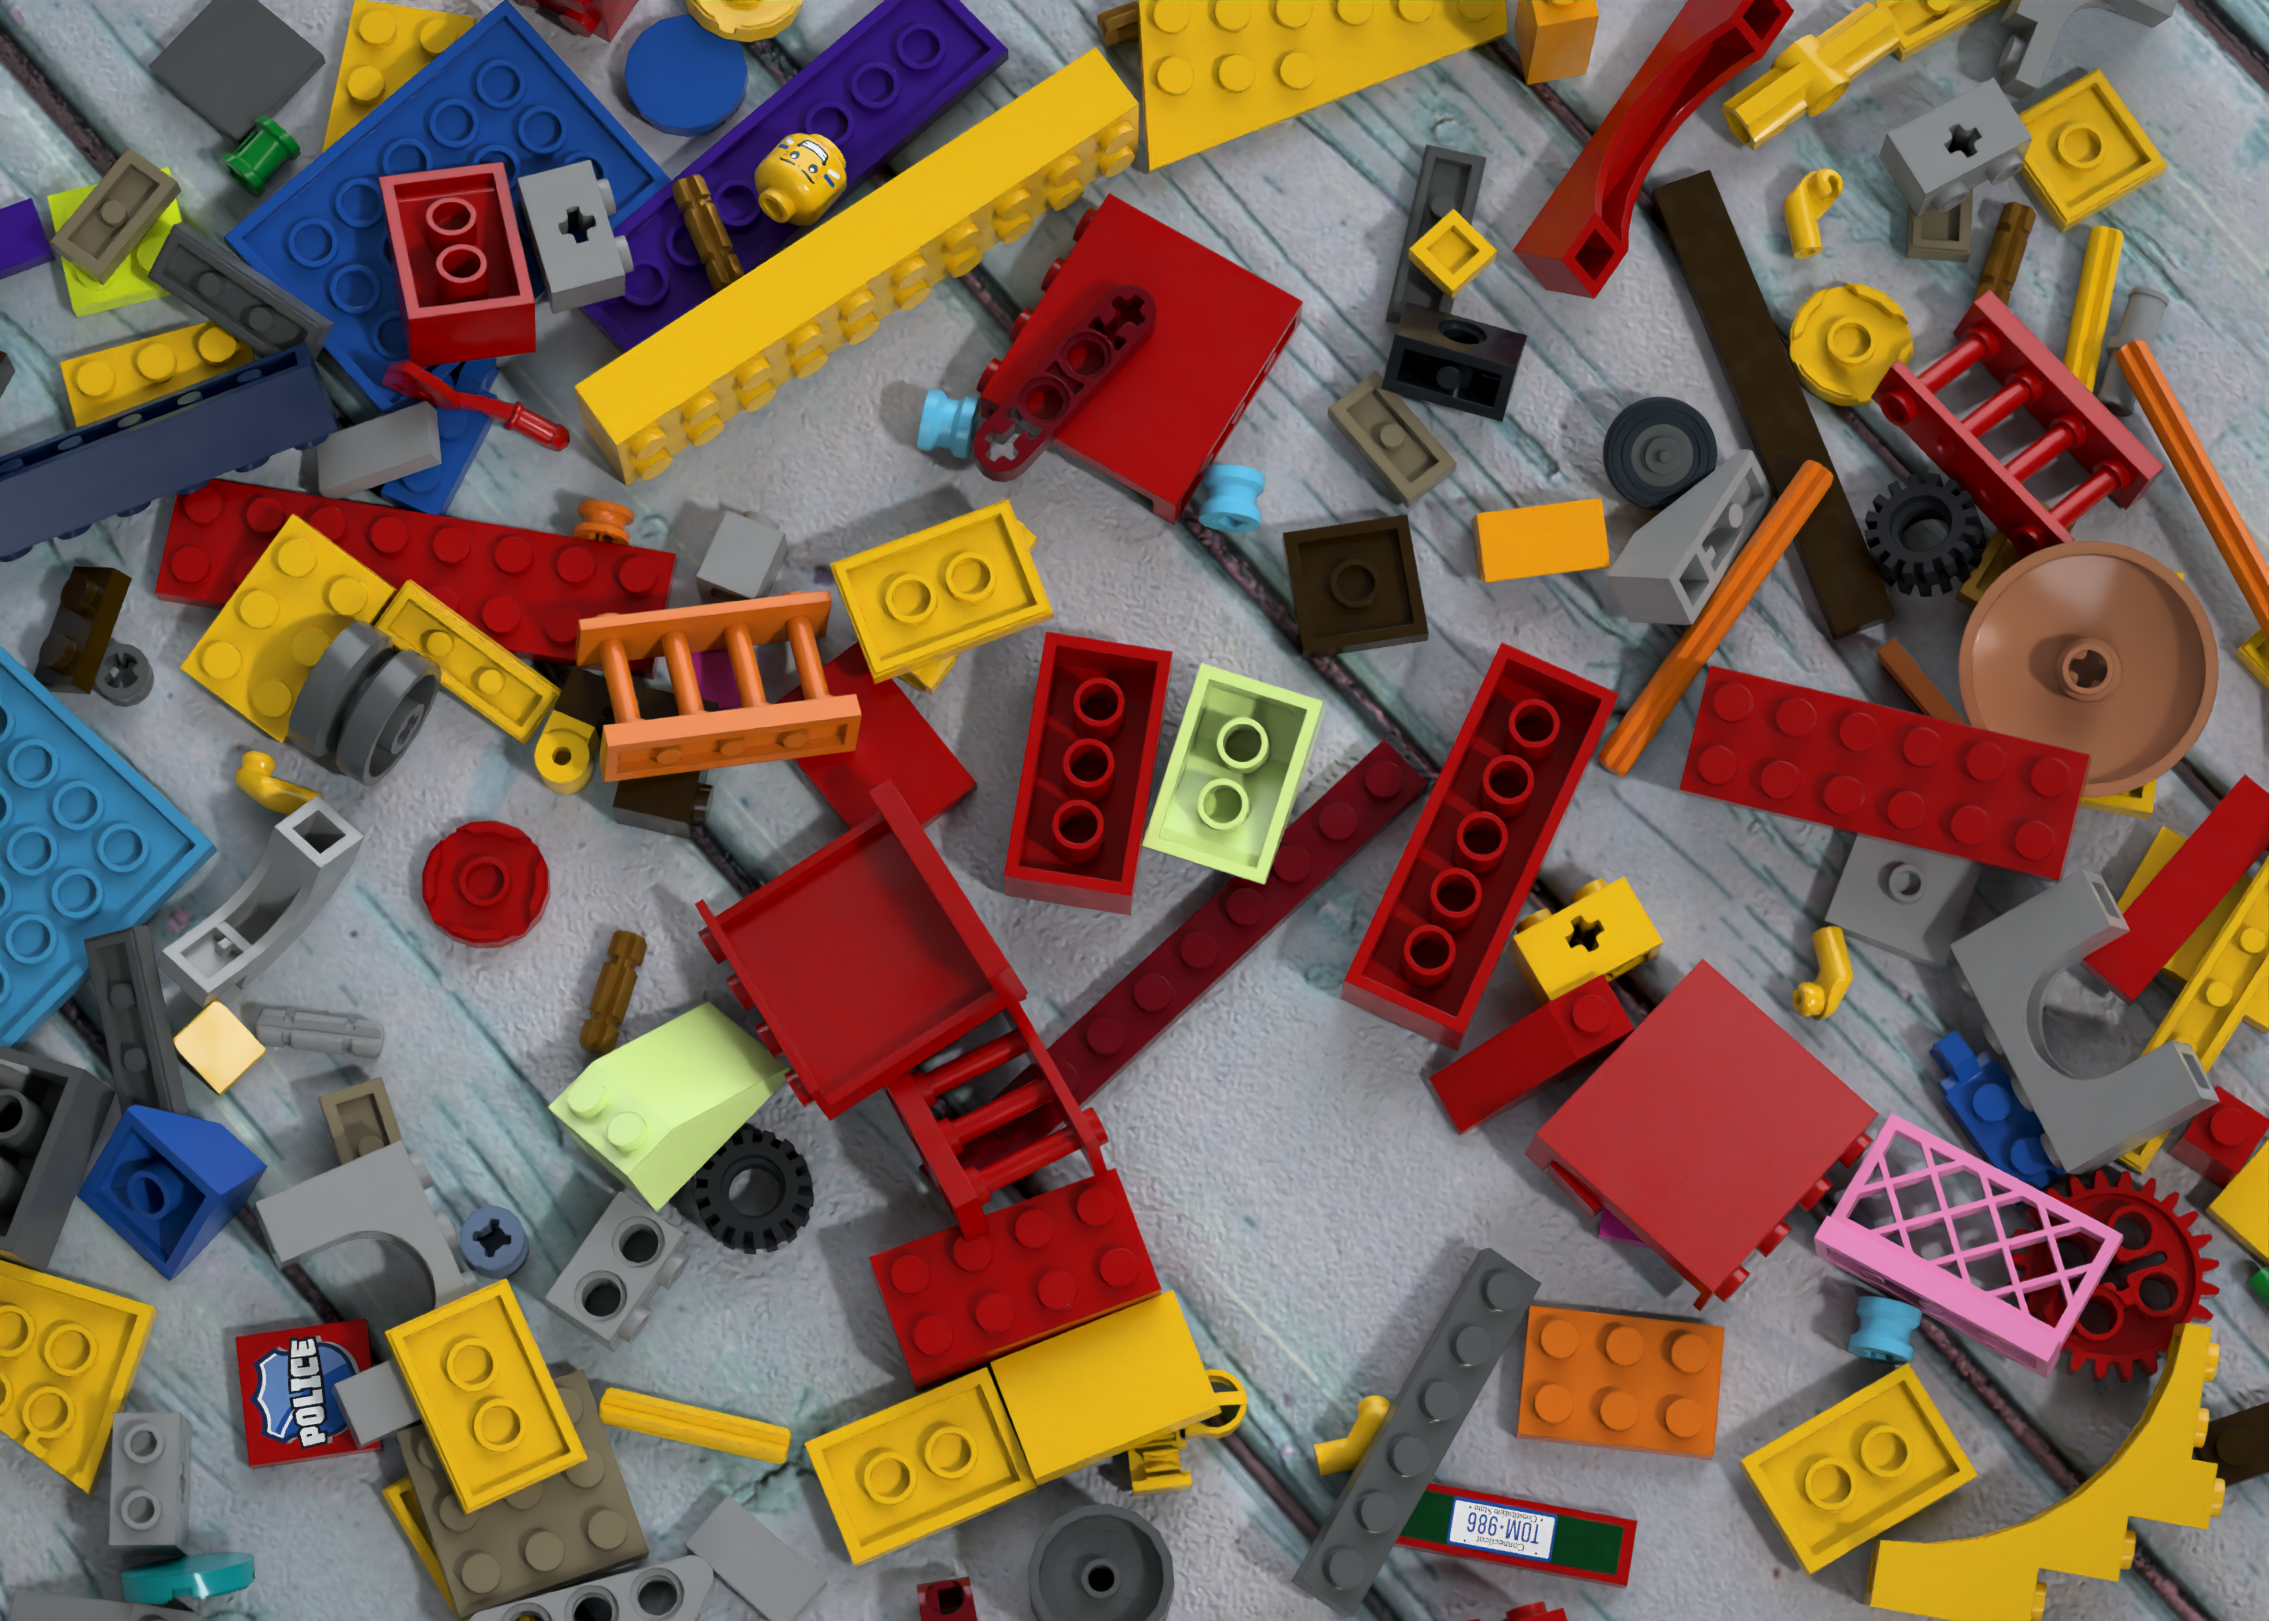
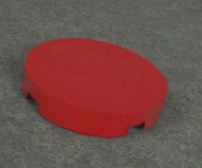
(486, 884)

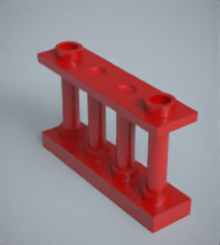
(2051, 394)
(943, 1140)

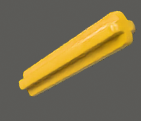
(2093, 303)
(695, 1425)

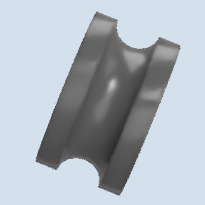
(142, 670)

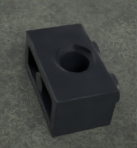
(1454, 361)

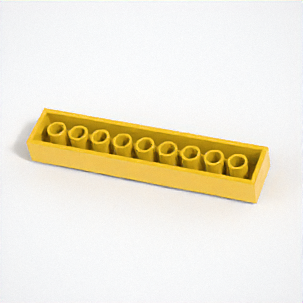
(860, 268)

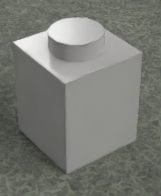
(742, 558)

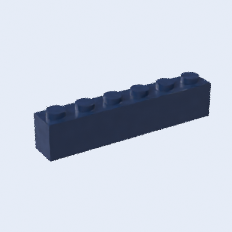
(162, 449)

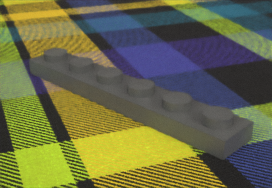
(1416, 1433)

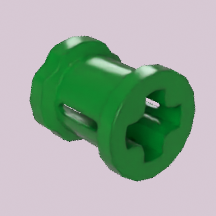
(259, 156)

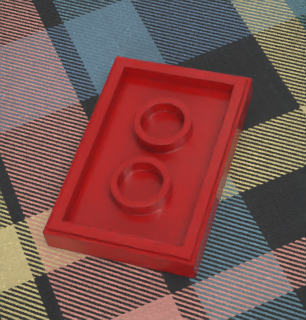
(890, 744)

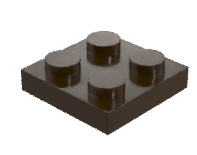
(1355, 586)

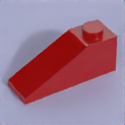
(1533, 1055)

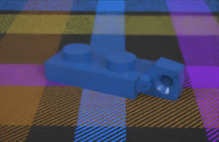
(460, 440)
(1991, 1115)

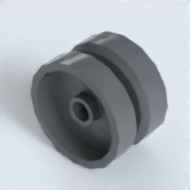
(364, 703)
(1107, 1542)

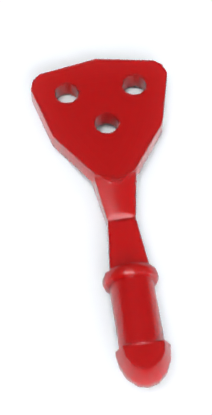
(423, 386)

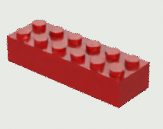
(1885, 774)
(1479, 846)

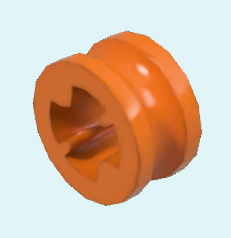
(603, 522)

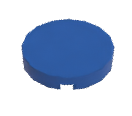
(685, 77)

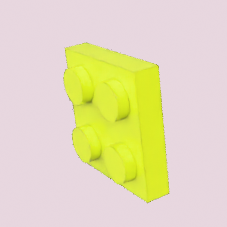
(130, 280)

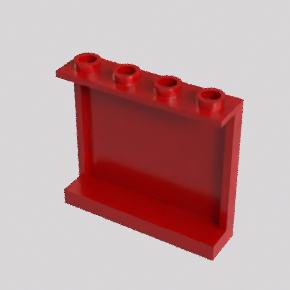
(1190, 381)
(862, 959)
(1707, 1132)

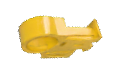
(1160, 1458)

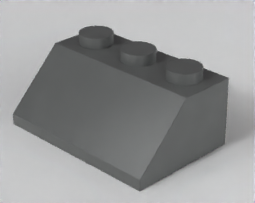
(46, 1140)

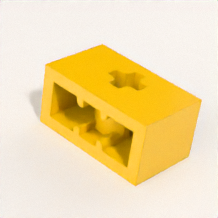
(1609, 913)

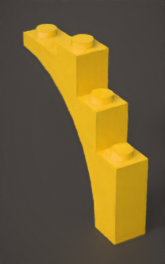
(2081, 1534)

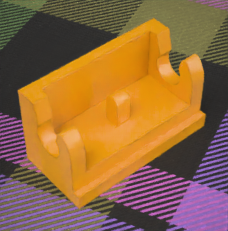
(1540, 540)

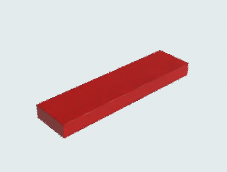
(2185, 891)

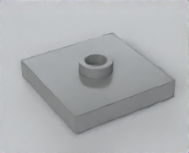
(1902, 900)

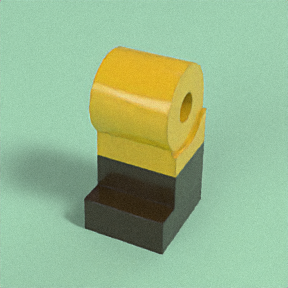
(574, 733)

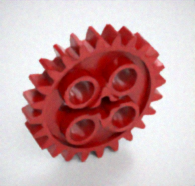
(2134, 1329)

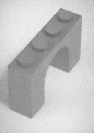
(2010, 972)
(378, 1200)

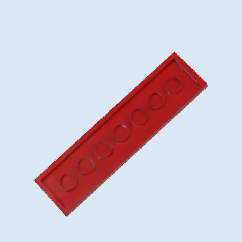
(504, 580)

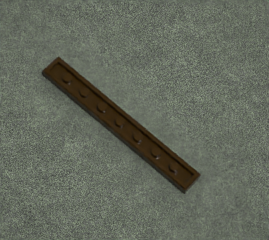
(1770, 398)

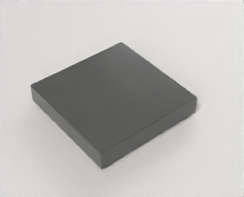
(236, 65)

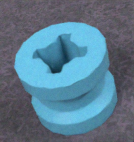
(948, 423)
(1232, 498)
(1884, 1330)

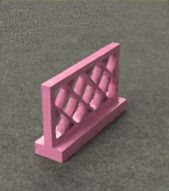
(1942, 1294)

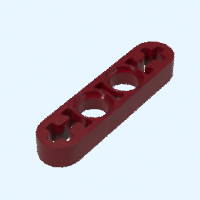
(1058, 377)

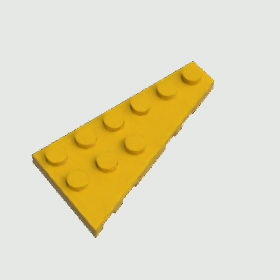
(1255, 63)
(66, 1368)

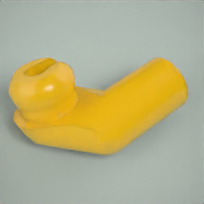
(1806, 206)
(272, 793)
(1833, 980)
(1345, 1453)

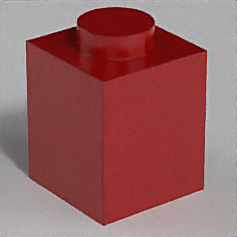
(2220, 1139)

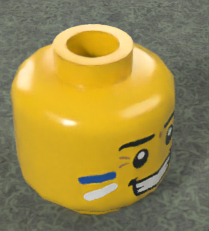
(800, 179)

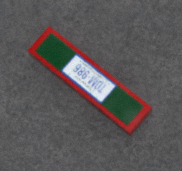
(1521, 1535)

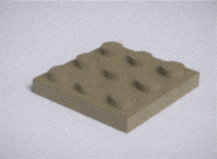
(536, 1537)

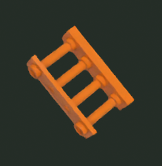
(726, 737)

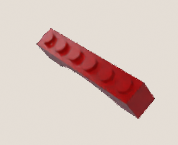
(1588, 217)

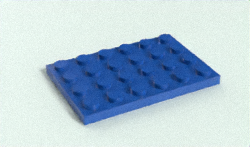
(477, 103)

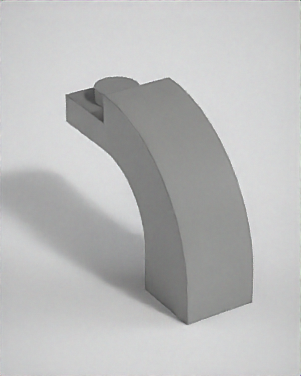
(2040, 25)
(272, 907)

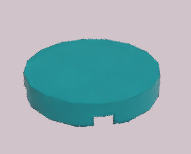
(190, 1575)

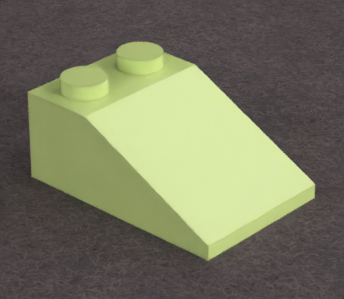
(1234, 774)
(668, 1100)

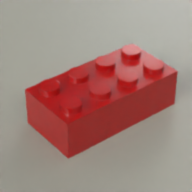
(1088, 773)
(1020, 1283)

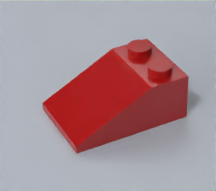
(458, 265)

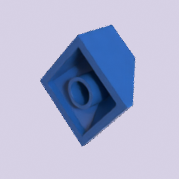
(170, 1184)

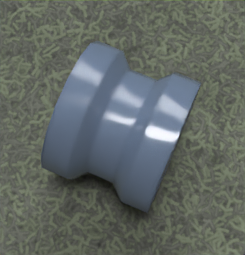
(495, 1255)

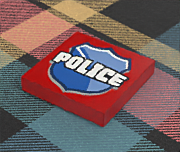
(289, 1392)

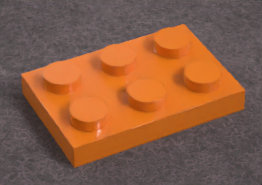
(1620, 1382)

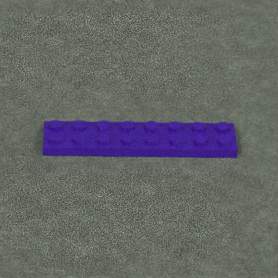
(862, 94)

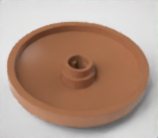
(2093, 657)

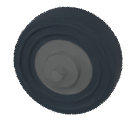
(1658, 451)

